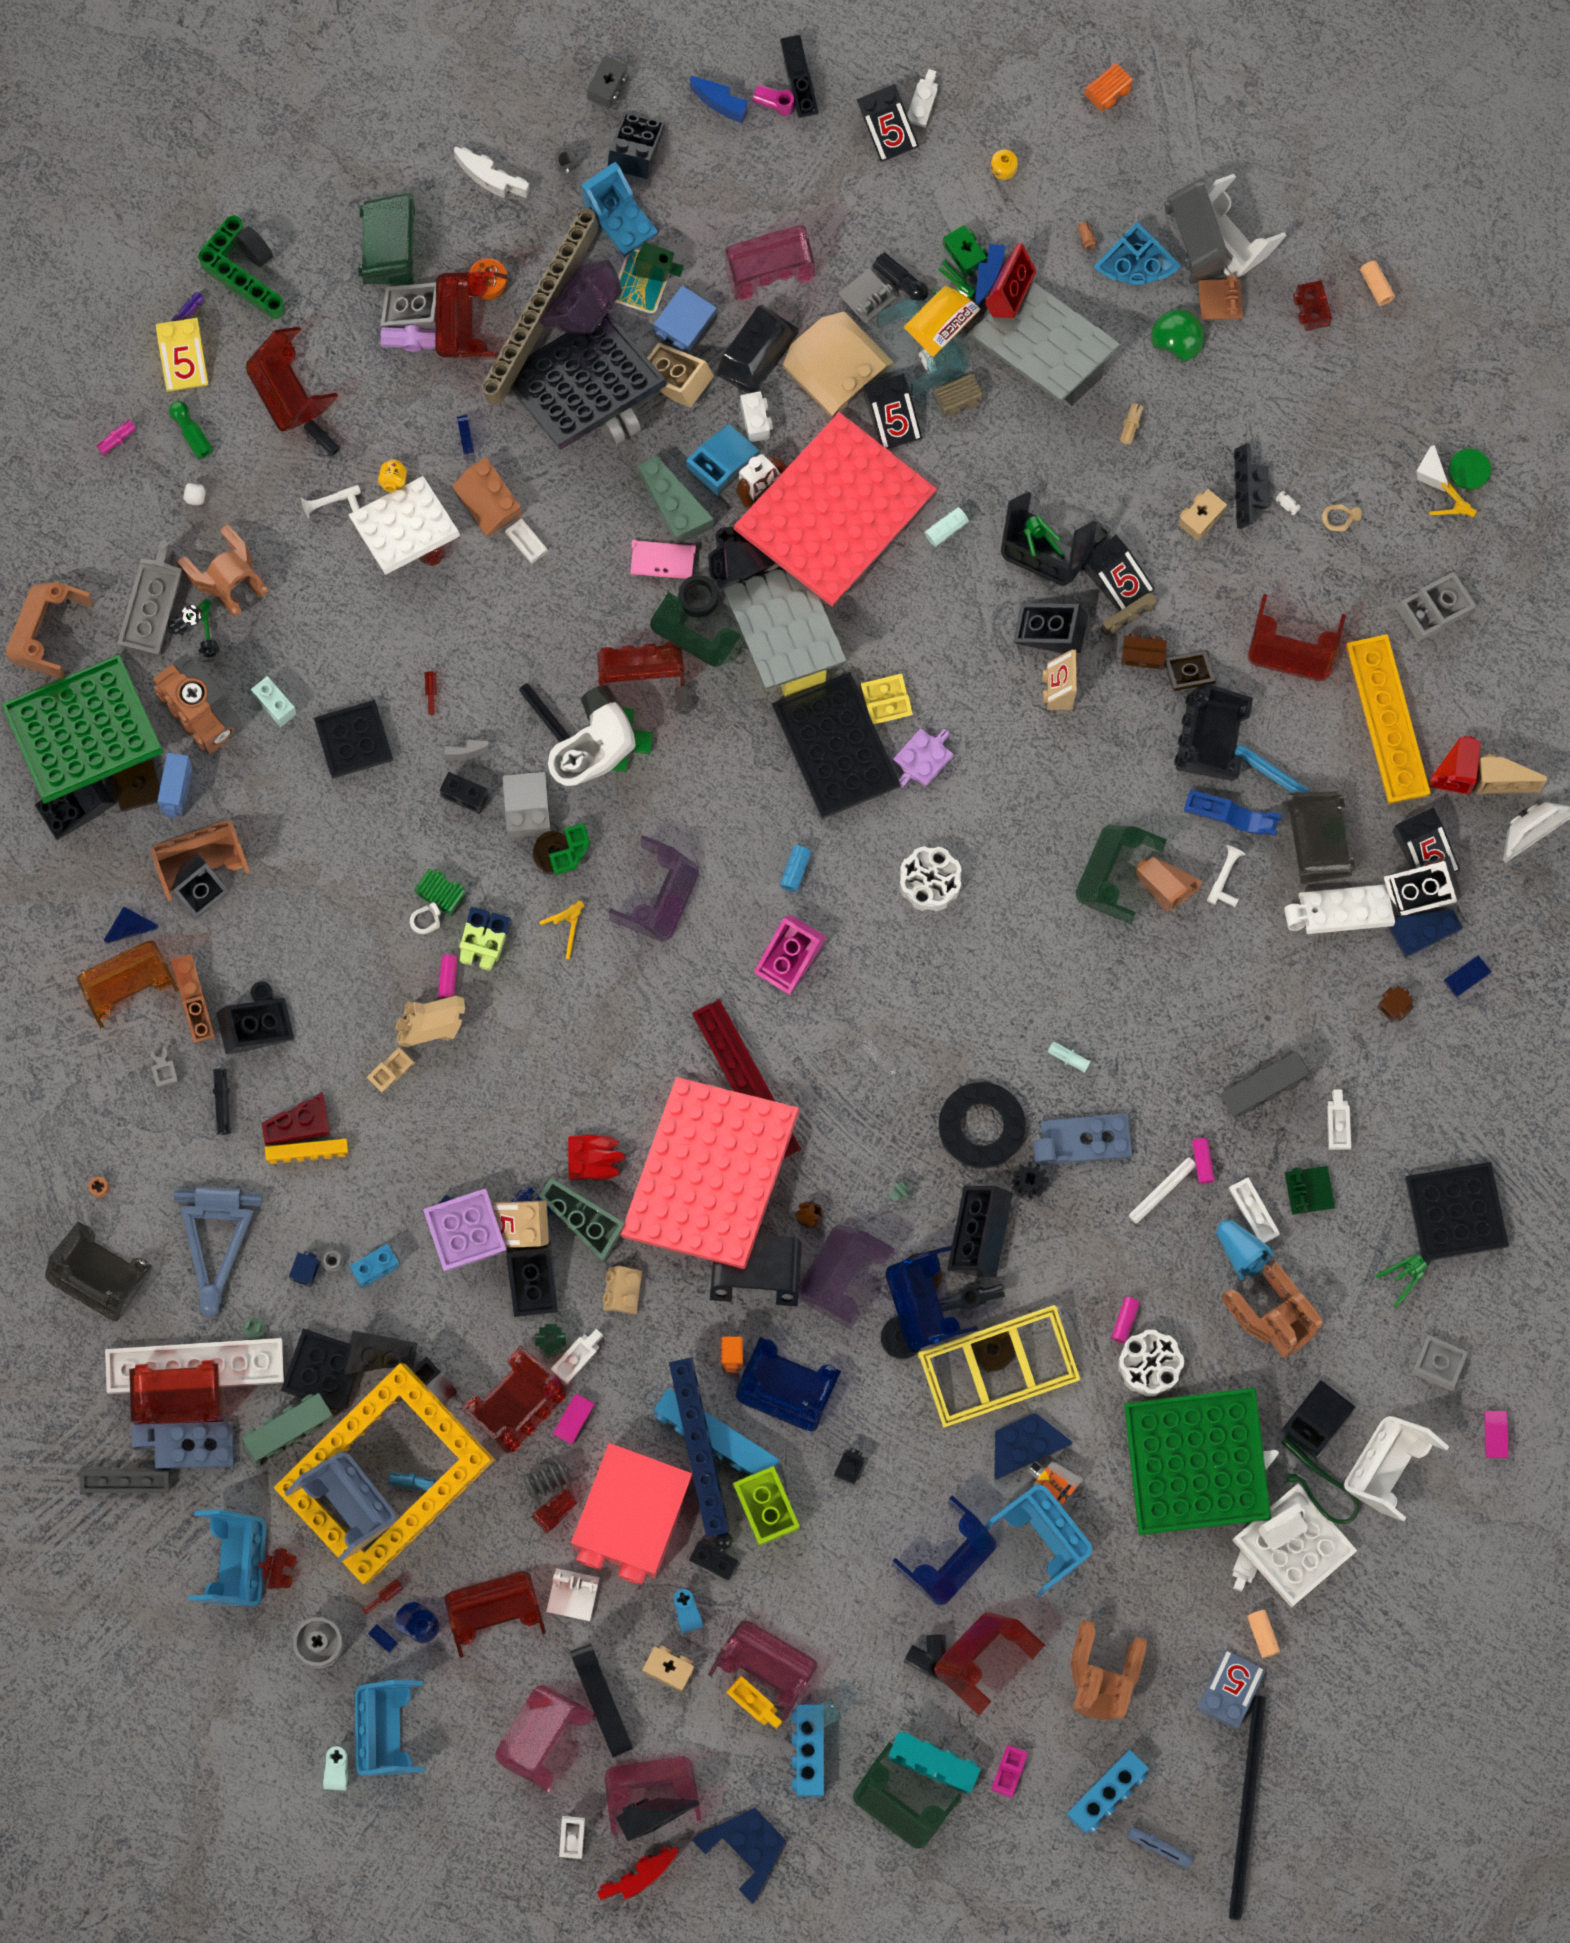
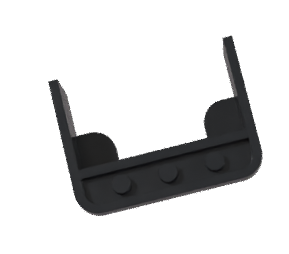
(1047, 561)

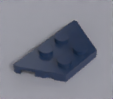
(1025, 1443)

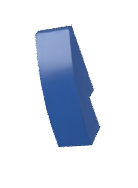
(719, 98)
(989, 272)

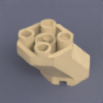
(430, 1021)

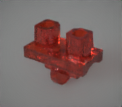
(275, 1568)

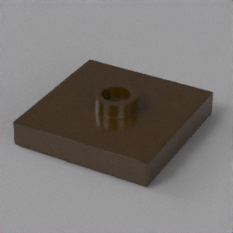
(136, 786)

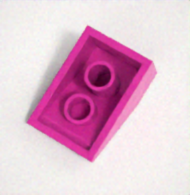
(790, 954)

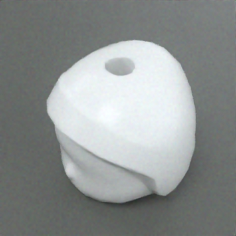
(194, 494)

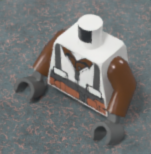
(758, 477)

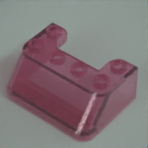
(768, 260)

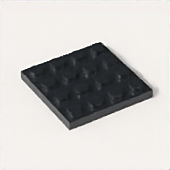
(1456, 1211)

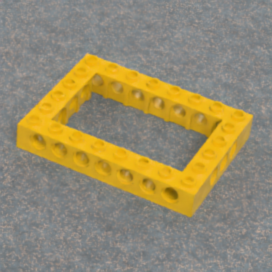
(471, 1464)

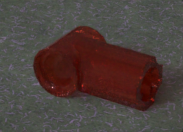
(549, 1514)

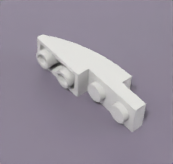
(483, 172)

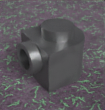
(565, 160)

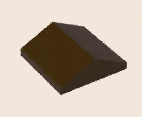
(1189, 671)

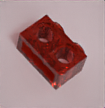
(1316, 305)

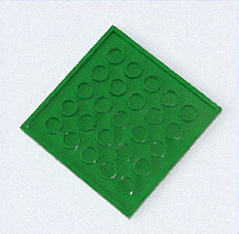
(82, 728)
(1197, 1461)

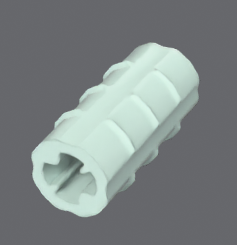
(946, 527)

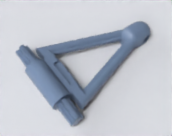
(218, 1205)

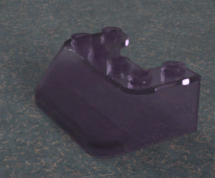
(834, 1269)

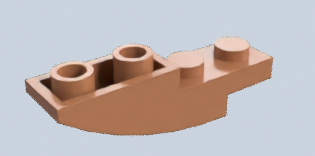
(192, 998)

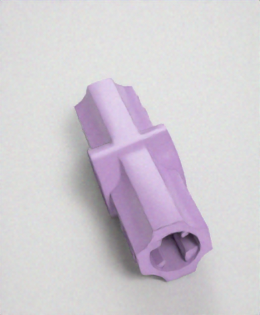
(410, 338)

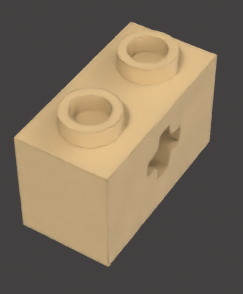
(1199, 525)
(676, 1679)

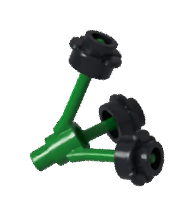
(192, 615)

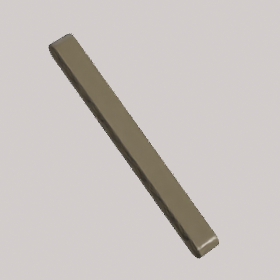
(533, 312)

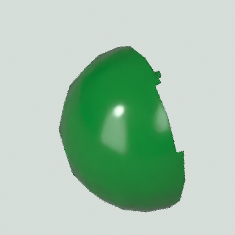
(1179, 334)

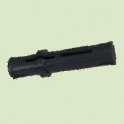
(221, 1101)

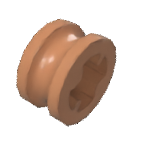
(105, 1190)

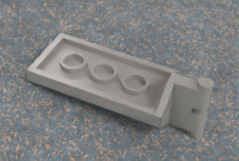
(151, 603)

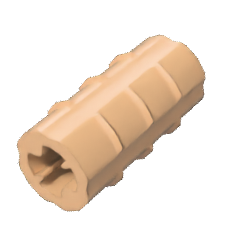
(1377, 282)
(1263, 1633)

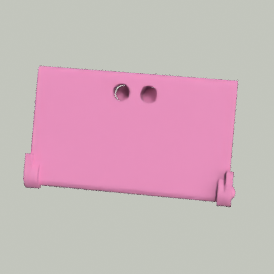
(662, 556)

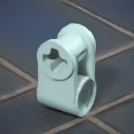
(336, 1773)

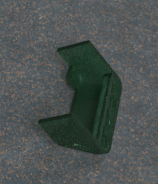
(1093, 887)
(893, 1813)

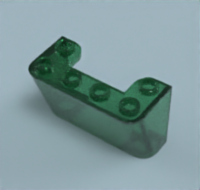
(719, 652)

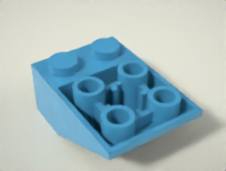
(721, 458)

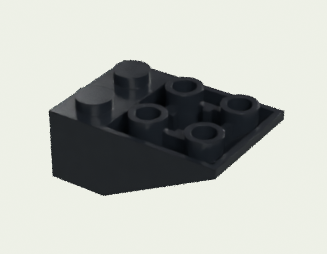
(636, 145)
(75, 808)
(1317, 1419)

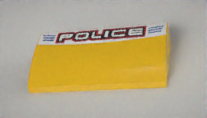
(941, 319)

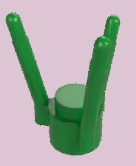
(963, 286)
(1038, 528)
(1412, 1267)

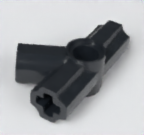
(924, 1660)

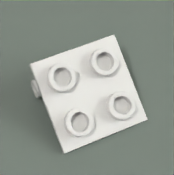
(573, 1594)

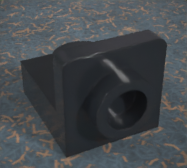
(850, 1465)

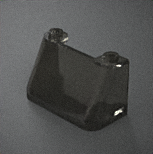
(1319, 836)
(95, 1273)

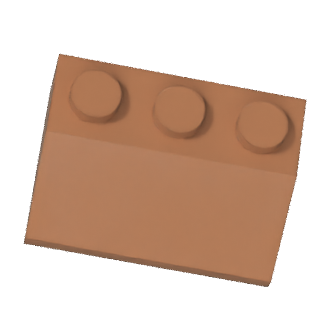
(487, 497)

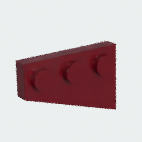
(300, 1123)

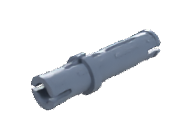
(1160, 1847)

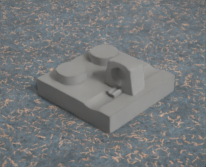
(1439, 1363)

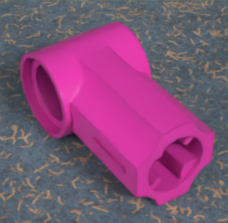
(772, 98)

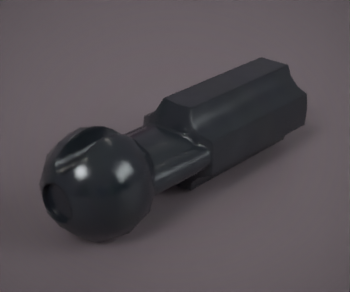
(900, 277)

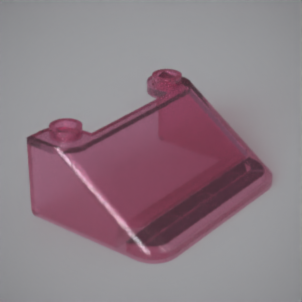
(536, 1733)

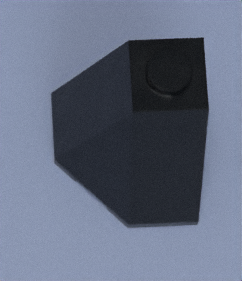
(736, 562)

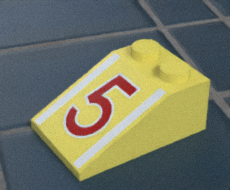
(182, 354)

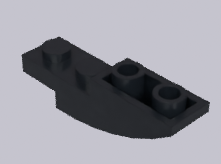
(798, 76)

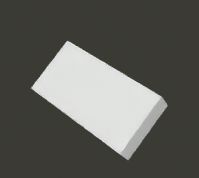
(526, 541)

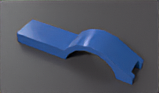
(1231, 814)

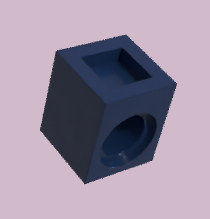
(304, 1268)

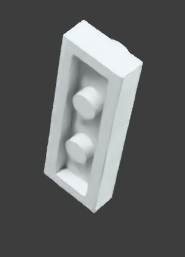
(1254, 1210)

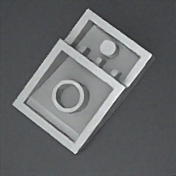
(1435, 607)

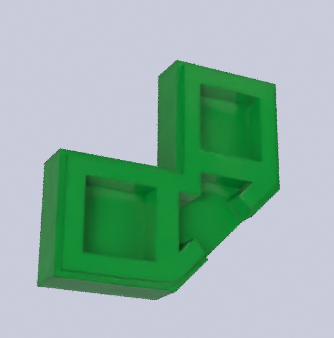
(569, 859)

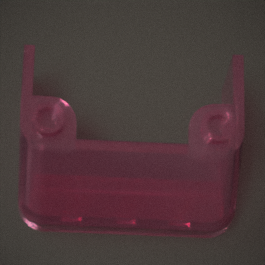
(769, 1661)
(645, 1774)

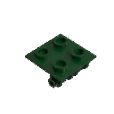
(1309, 1190)

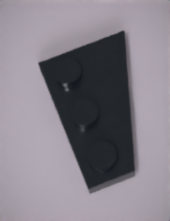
(377, 1352)

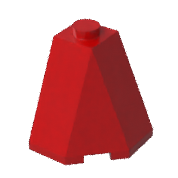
(1459, 768)

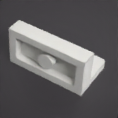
(1283, 1527)

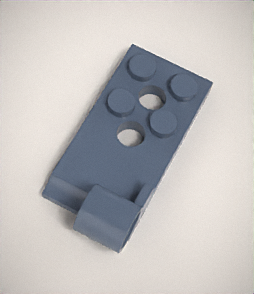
(1062, 1140)

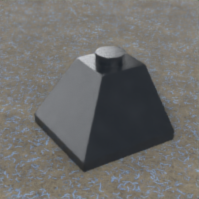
(197, 885)

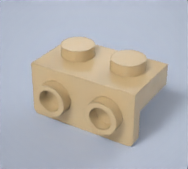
(622, 1290)

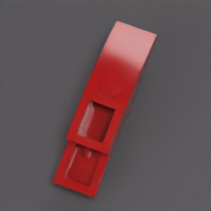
(648, 1871)

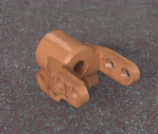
(226, 572)
(1288, 1324)
(1099, 1691)

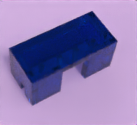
(383, 1638)

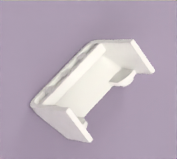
(1241, 254)
(1386, 1459)

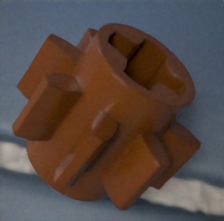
(809, 1214)

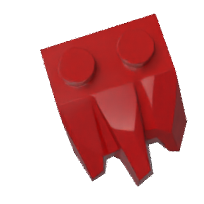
(593, 1157)

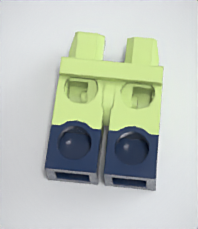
(483, 944)

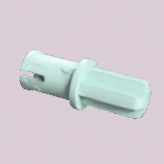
(1069, 1057)

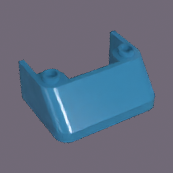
(1053, 1526)
(241, 1551)
(379, 1728)

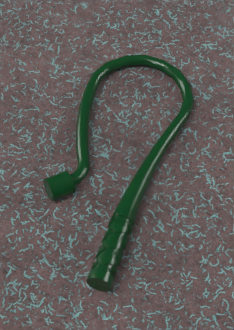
(1293, 1478)

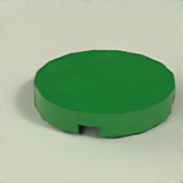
(1469, 469)

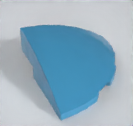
(1137, 259)

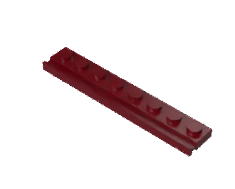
(734, 1056)

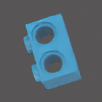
(374, 1266)

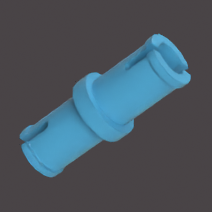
(411, 1481)

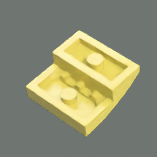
(886, 698)

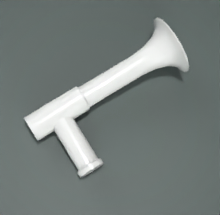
(348, 493)
(1216, 892)

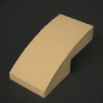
(391, 1070)

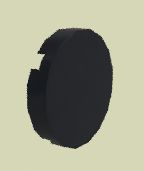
(894, 1341)

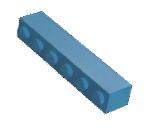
(725, 1441)

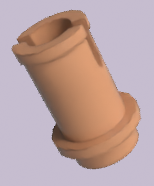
(1089, 241)

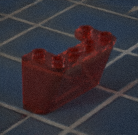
(517, 1401)

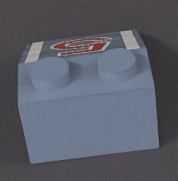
(1230, 1690)

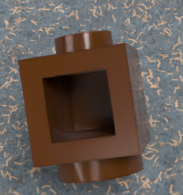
(1396, 1003)

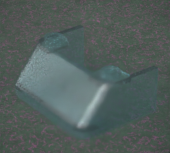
(943, 366)

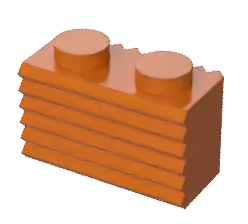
(1109, 87)
(732, 1354)

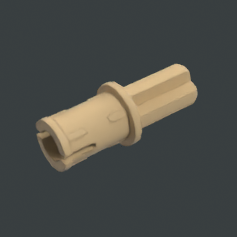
(1131, 423)

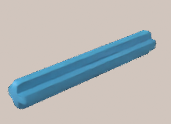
(1269, 770)

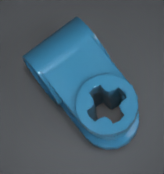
(687, 1615)

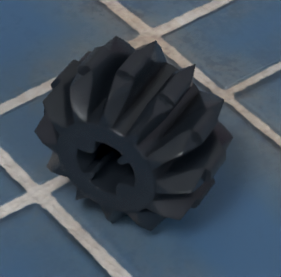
(1038, 1184)

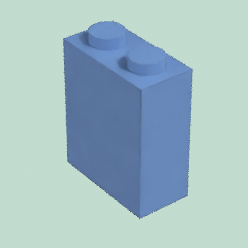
(684, 320)
(175, 785)

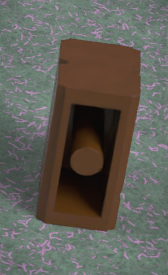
(1143, 651)

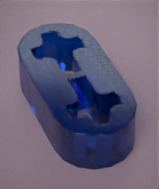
(465, 434)

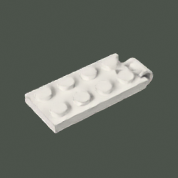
(1341, 910)

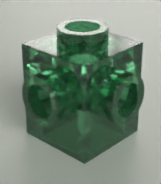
(554, 1347)

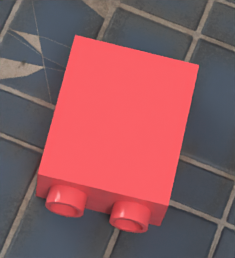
(630, 1514)

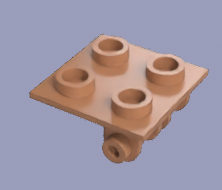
(1220, 299)

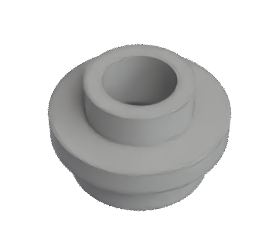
(332, 1254)

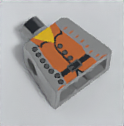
(1056, 1479)

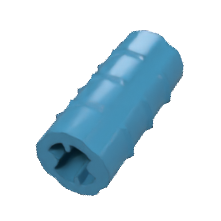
(795, 868)

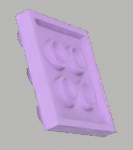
(464, 1230)

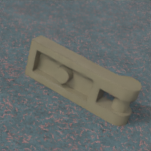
(1130, 614)

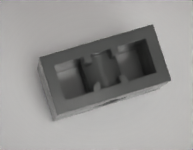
(600, 90)

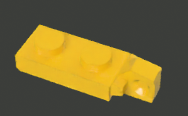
(754, 1702)

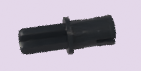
(322, 437)

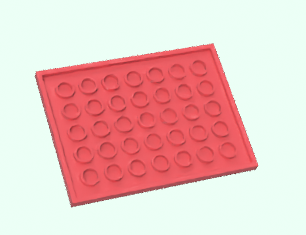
(835, 509)
(710, 1172)

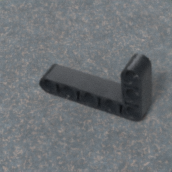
(601, 1700)

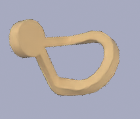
(1355, 515)

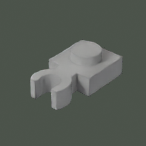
(164, 1071)

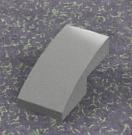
(473, 749)

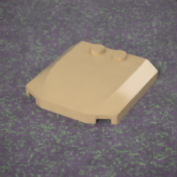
(835, 361)

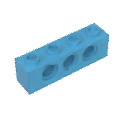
(1128, 1763)
(815, 1786)

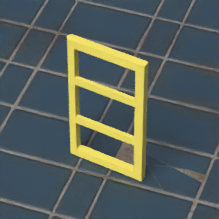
(1031, 1390)

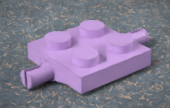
(923, 757)

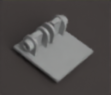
(867, 295)

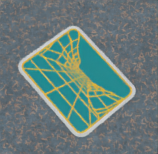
(638, 291)

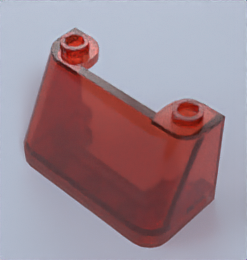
(176, 1394)

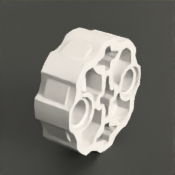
(931, 889)
(1171, 1367)

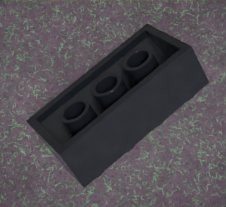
(980, 1231)

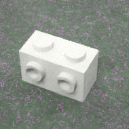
(755, 417)

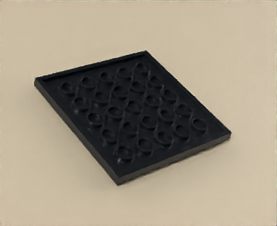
(584, 381)

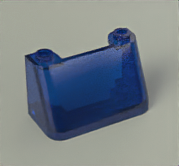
(785, 1387)

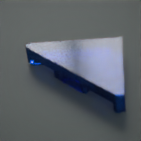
(128, 925)

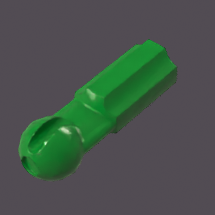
(191, 431)

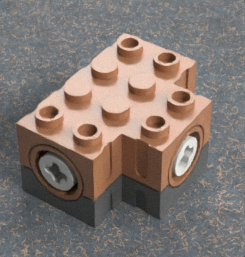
(197, 703)

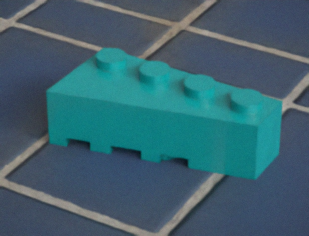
(933, 1762)

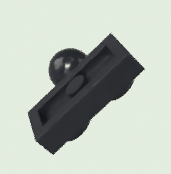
(714, 1558)

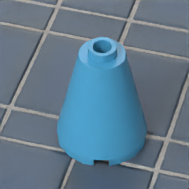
(1243, 1249)

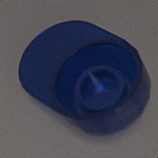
(417, 1622)

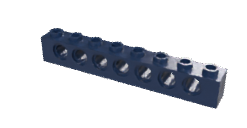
(699, 1447)

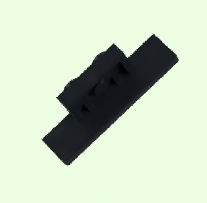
(1250, 486)

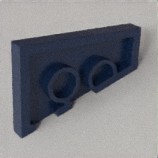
(1423, 930)

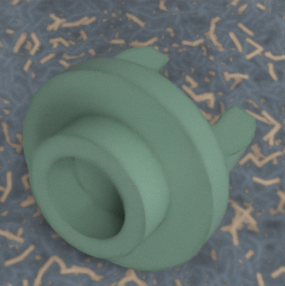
(901, 1189)
(254, 1328)

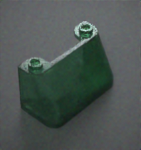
(388, 240)

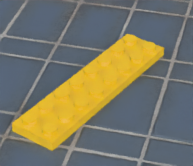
(1388, 719)

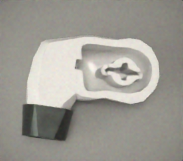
(596, 747)

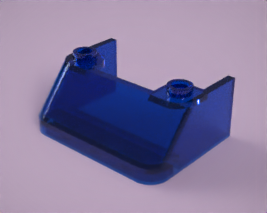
(918, 1302)
(943, 1584)

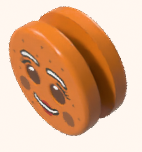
(495, 287)

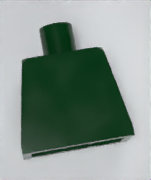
(655, 263)

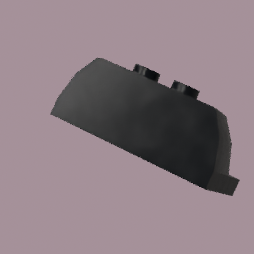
(756, 349)

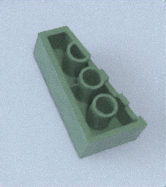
(286, 1429)

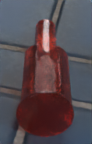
(430, 690)
(385, 1595)

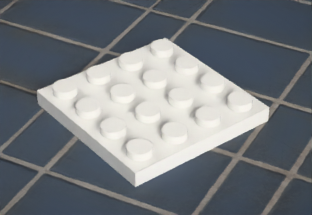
(404, 525)
(1305, 1559)

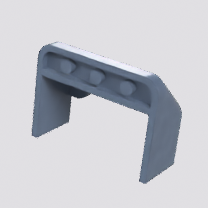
(351, 1496)

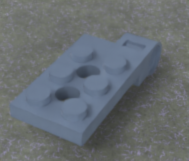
(168, 1441)

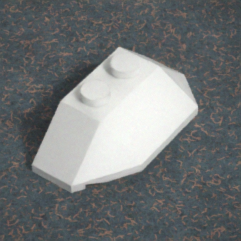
(1533, 826)

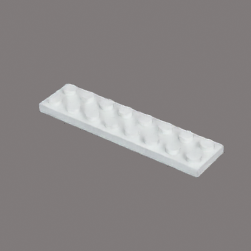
(239, 1361)

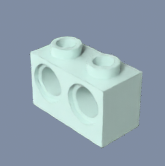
(273, 701)

